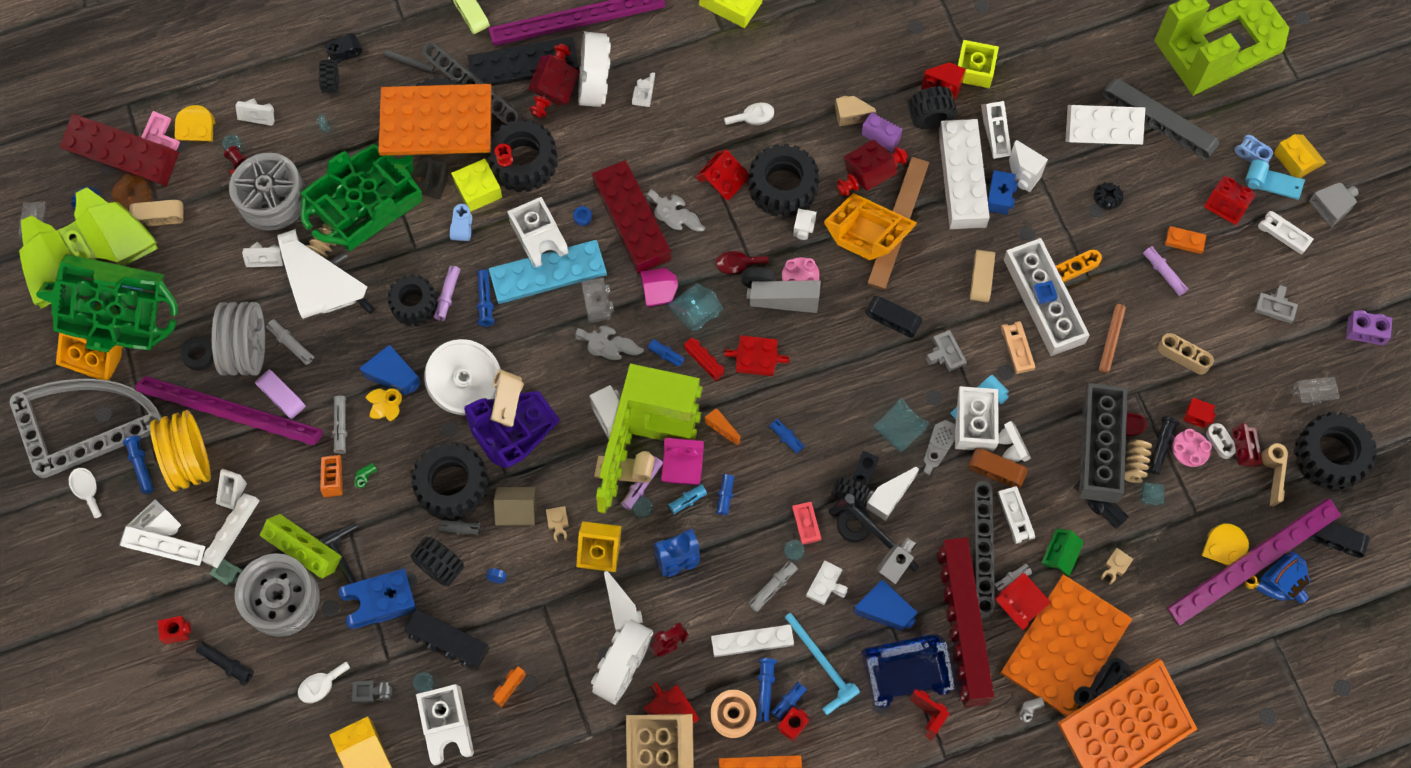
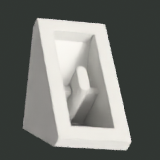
(229, 488)

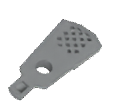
(937, 448)

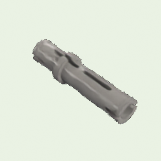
(283, 336)
(339, 432)
(779, 579)

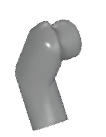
(1029, 707)

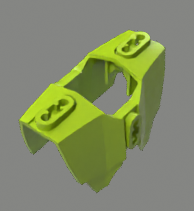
(101, 231)

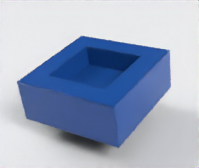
(1045, 292)

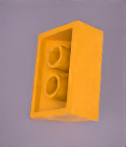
(93, 363)

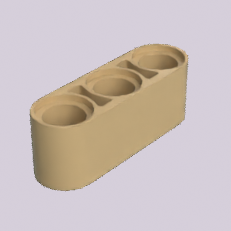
(158, 212)
(982, 276)
(1195, 353)

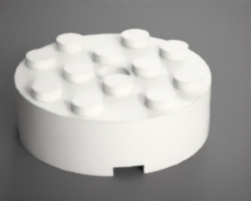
(594, 69)
(621, 661)

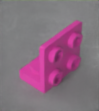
(682, 461)

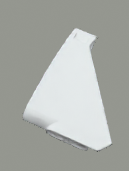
(316, 281)

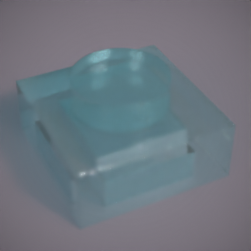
(1153, 494)

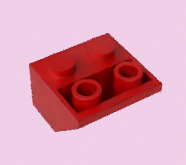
(945, 75)

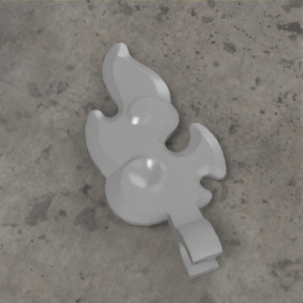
(667, 212)
(600, 345)

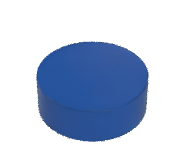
(582, 216)
(496, 575)

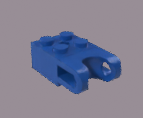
(677, 553)
(374, 598)

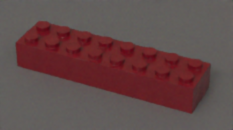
(966, 623)

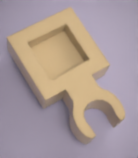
(557, 520)
(1117, 564)

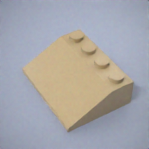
(659, 741)

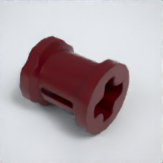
(234, 156)

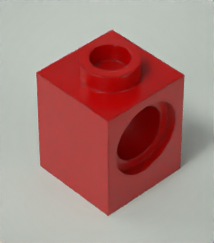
(1199, 413)
(165, 628)
(790, 732)

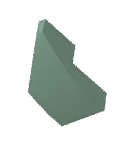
(226, 573)

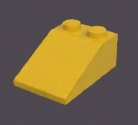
(360, 746)

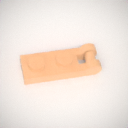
(1018, 347)

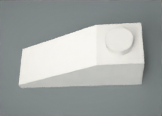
(996, 128)
(889, 494)
(621, 605)

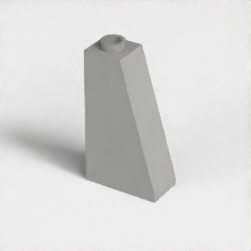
(785, 295)

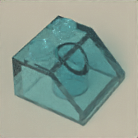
(696, 306)

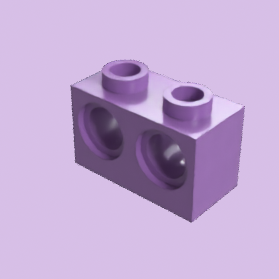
(1369, 331)

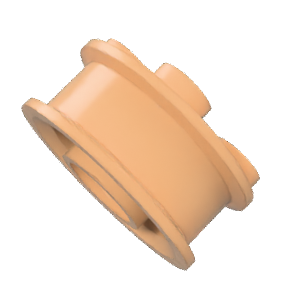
(733, 700)

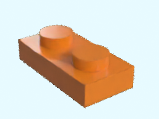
(1185, 240)
(503, 692)

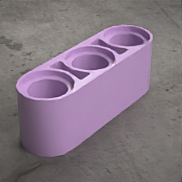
(280, 394)

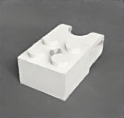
(537, 230)
(444, 728)

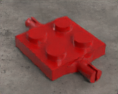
(756, 355)
(670, 703)

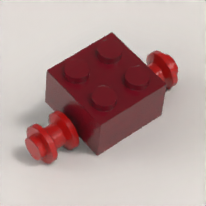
(552, 81)
(869, 167)

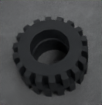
(932, 107)
(405, 288)
(437, 561)

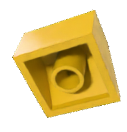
(1298, 156)
(598, 546)

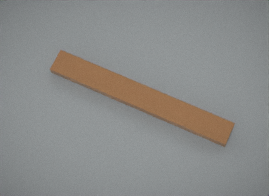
(904, 206)

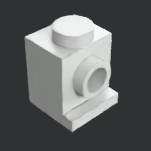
(804, 223)

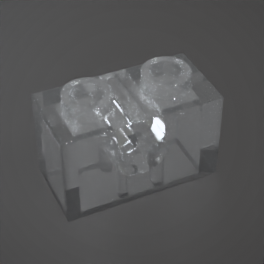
(594, 290)

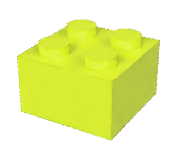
(979, 63)
(477, 185)

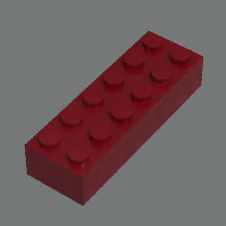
(119, 149)
(631, 216)

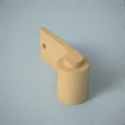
(506, 397)
(1276, 458)
(635, 469)

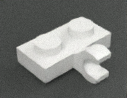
(826, 583)

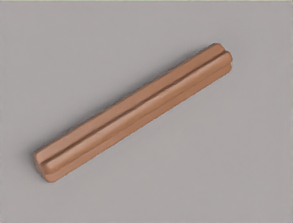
(1112, 338)

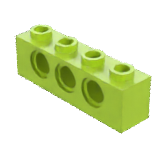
(300, 545)

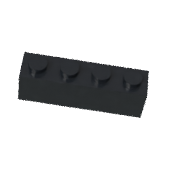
(446, 639)

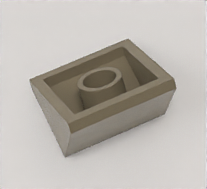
(515, 506)

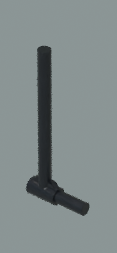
(848, 503)
(332, 541)

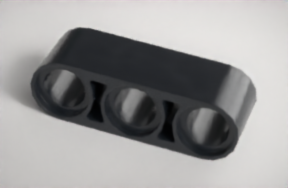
(893, 316)
(1342, 539)

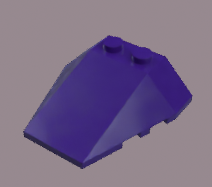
(507, 444)

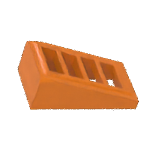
(721, 425)
(335, 487)

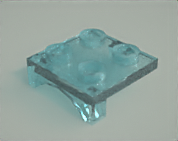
(901, 426)

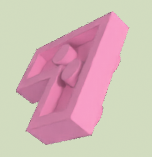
(156, 130)

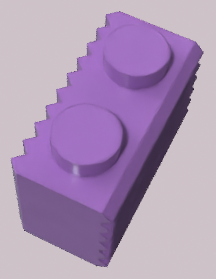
(882, 131)

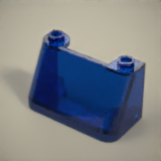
(908, 665)

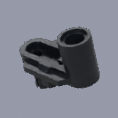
(1107, 677)

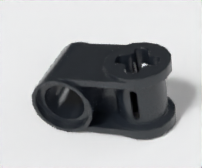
(344, 47)

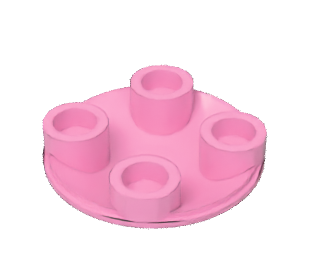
(800, 270)
(1191, 448)

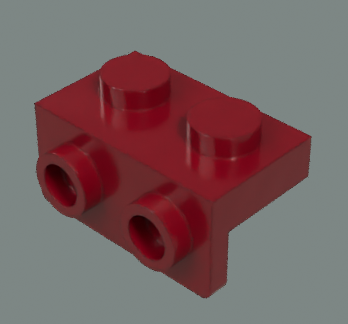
(1247, 446)

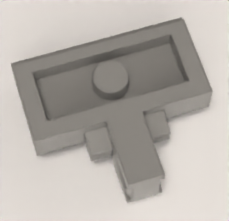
(1276, 306)
(946, 352)

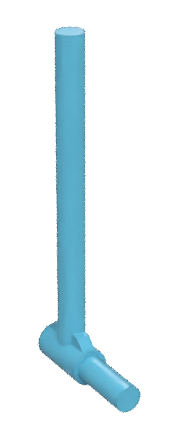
(846, 691)

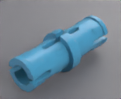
(687, 499)

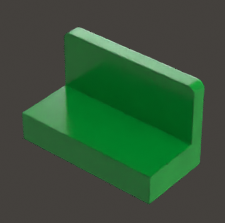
(1063, 551)

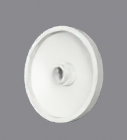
(460, 375)

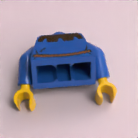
(1284, 579)

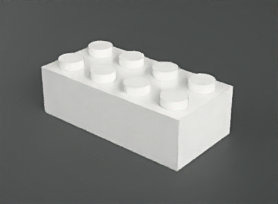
(1105, 124)

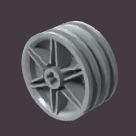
(267, 182)
(238, 338)
(270, 568)

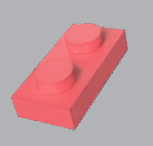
(806, 523)

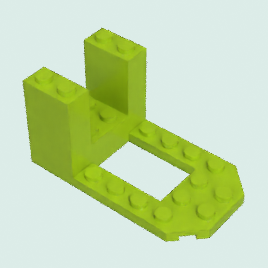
(1206, 63)
(651, 406)

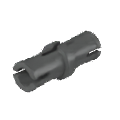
(459, 527)

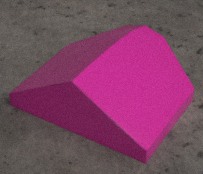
(659, 286)

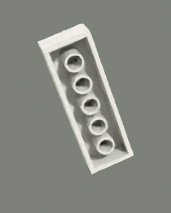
(963, 174)
(1056, 320)

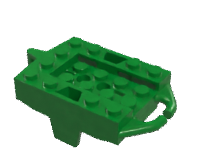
(348, 180)
(105, 324)

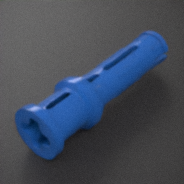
(484, 305)
(137, 456)
(766, 679)

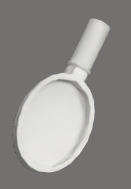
(754, 115)
(84, 487)
(319, 684)

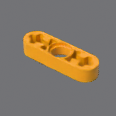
(1080, 259)

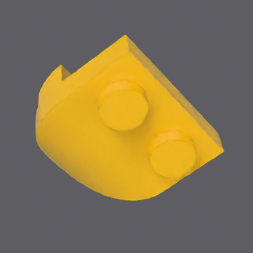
(194, 124)
(1226, 544)

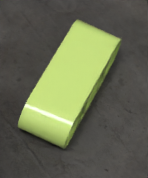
(472, 15)

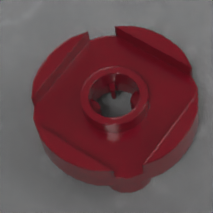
(666, 641)

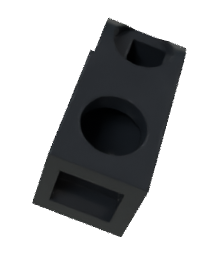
(865, 468)

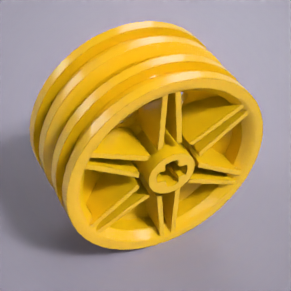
(180, 450)

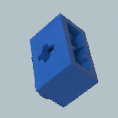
(1004, 183)

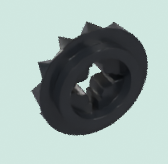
(1110, 202)

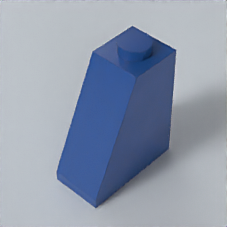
(391, 371)
(886, 607)

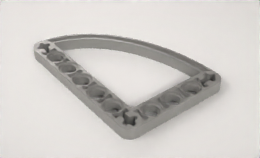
(90, 453)

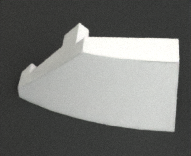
(643, 91)

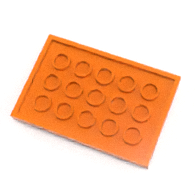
(435, 119)
(1066, 645)
(1129, 721)

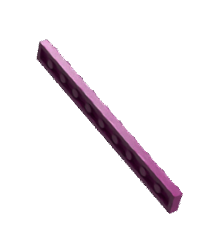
(570, 19)
(229, 410)
(1253, 561)

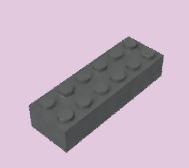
(1103, 443)

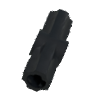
(1108, 510)

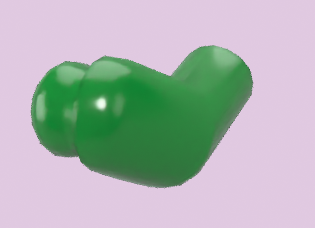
(362, 475)

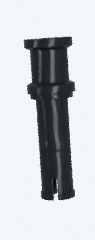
(1165, 437)
(231, 667)

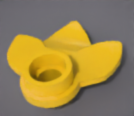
(382, 406)

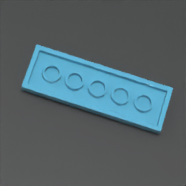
(521, 279)

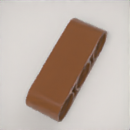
(997, 468)

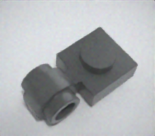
(365, 690)

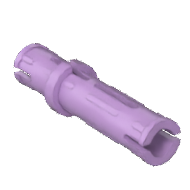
(1168, 274)
(444, 299)
(629, 501)

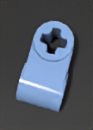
(1253, 150)
(461, 223)

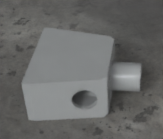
(1334, 202)
(891, 567)

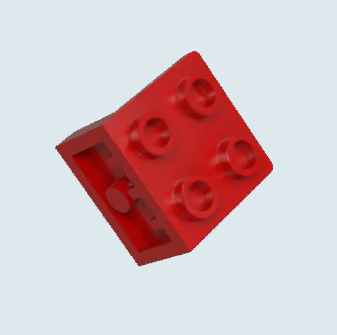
(724, 174)
(1230, 200)
(1022, 600)
(936, 710)

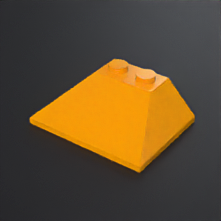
(867, 227)

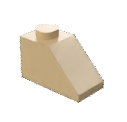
(852, 110)

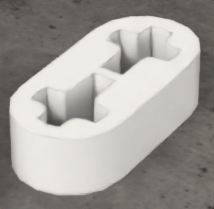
(1221, 440)

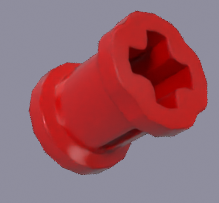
(503, 155)

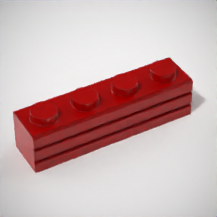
(702, 357)

